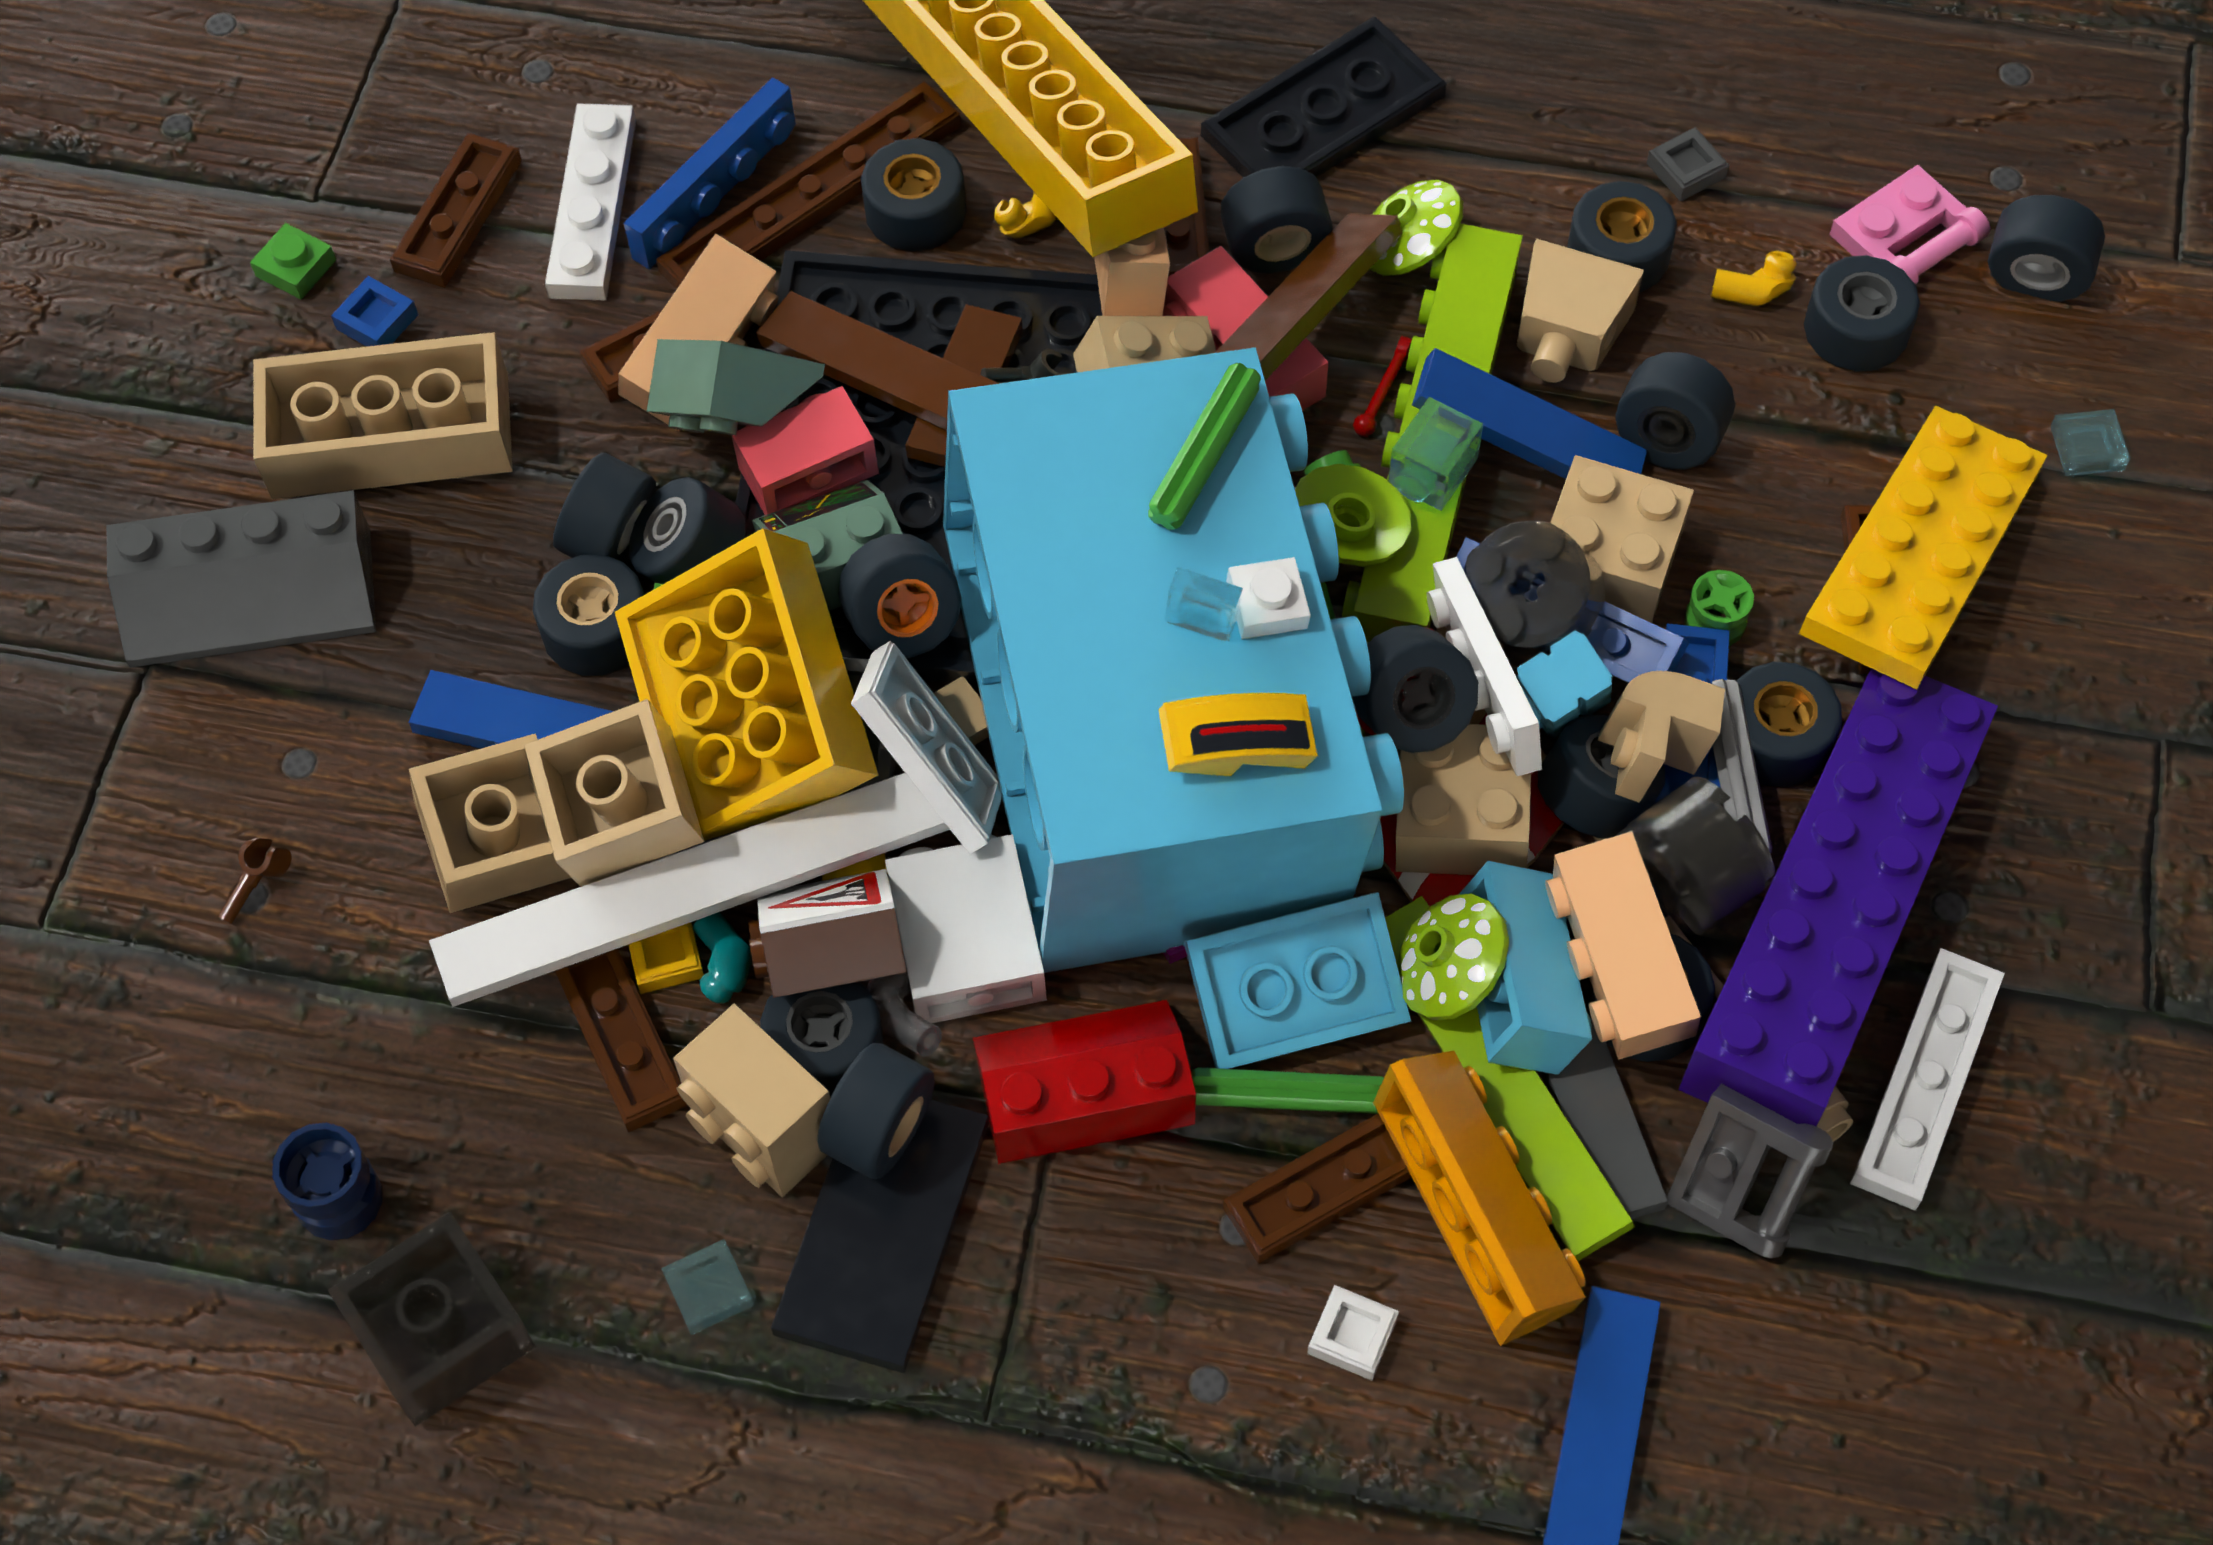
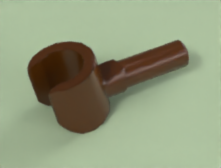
(254, 867)

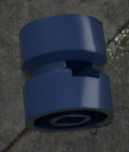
(327, 1181)

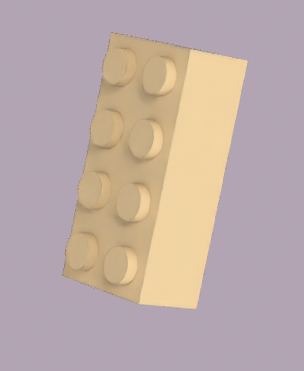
(381, 415)

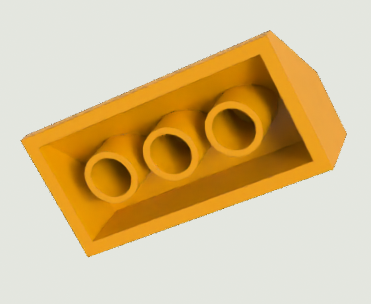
(1478, 1195)

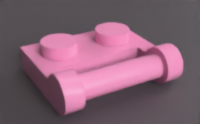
(1902, 215)

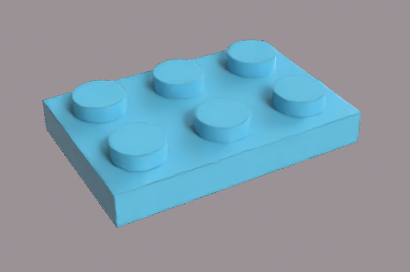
(1297, 981)

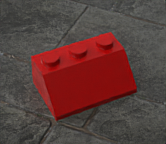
(1085, 1081)

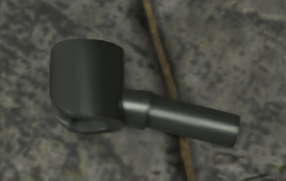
(1040, 367)

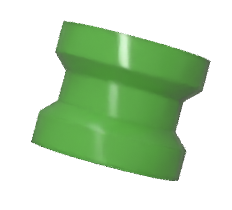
(1722, 593)

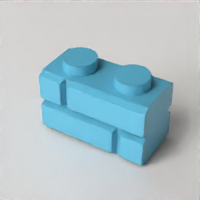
(1565, 683)

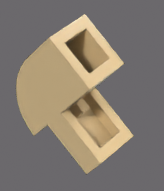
(1661, 722)

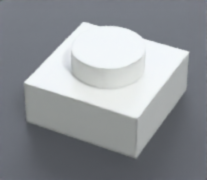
(1270, 598)

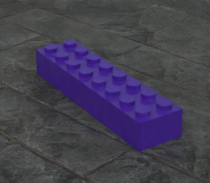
(1840, 898)

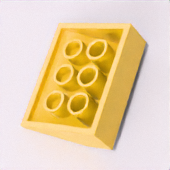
(749, 683)

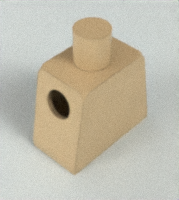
(1574, 308)

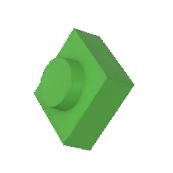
(293, 261)

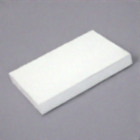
(929, 746)

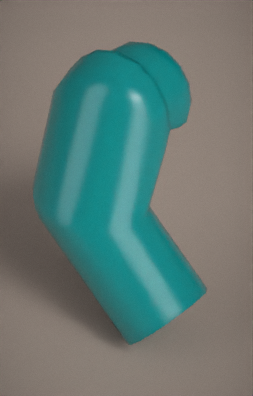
(729, 959)

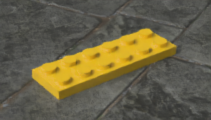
(1923, 547)

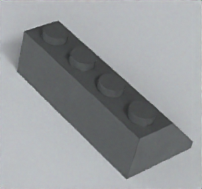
(241, 578)

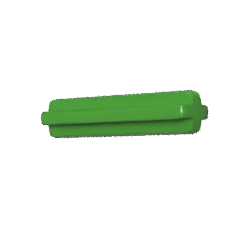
(1204, 446)
(1286, 1090)

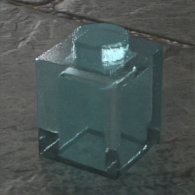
(1435, 454)

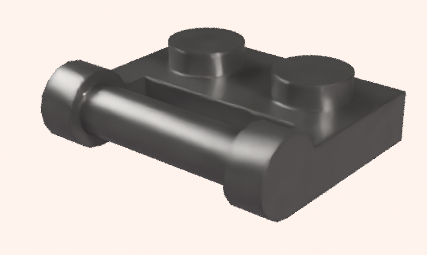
(1726, 1161)

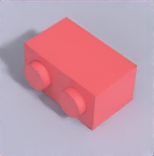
(806, 451)

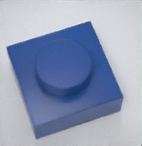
(374, 314)

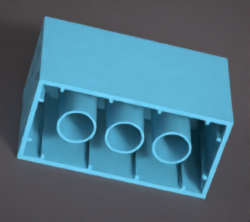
(1076, 659)

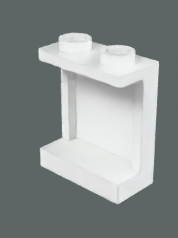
(966, 930)

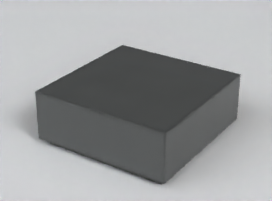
(1687, 164)

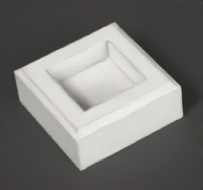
(1353, 1332)

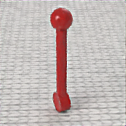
(1365, 423)

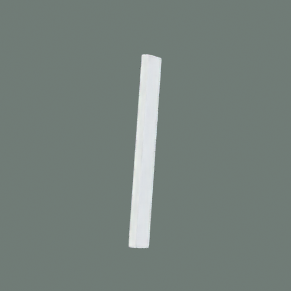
(682, 888)

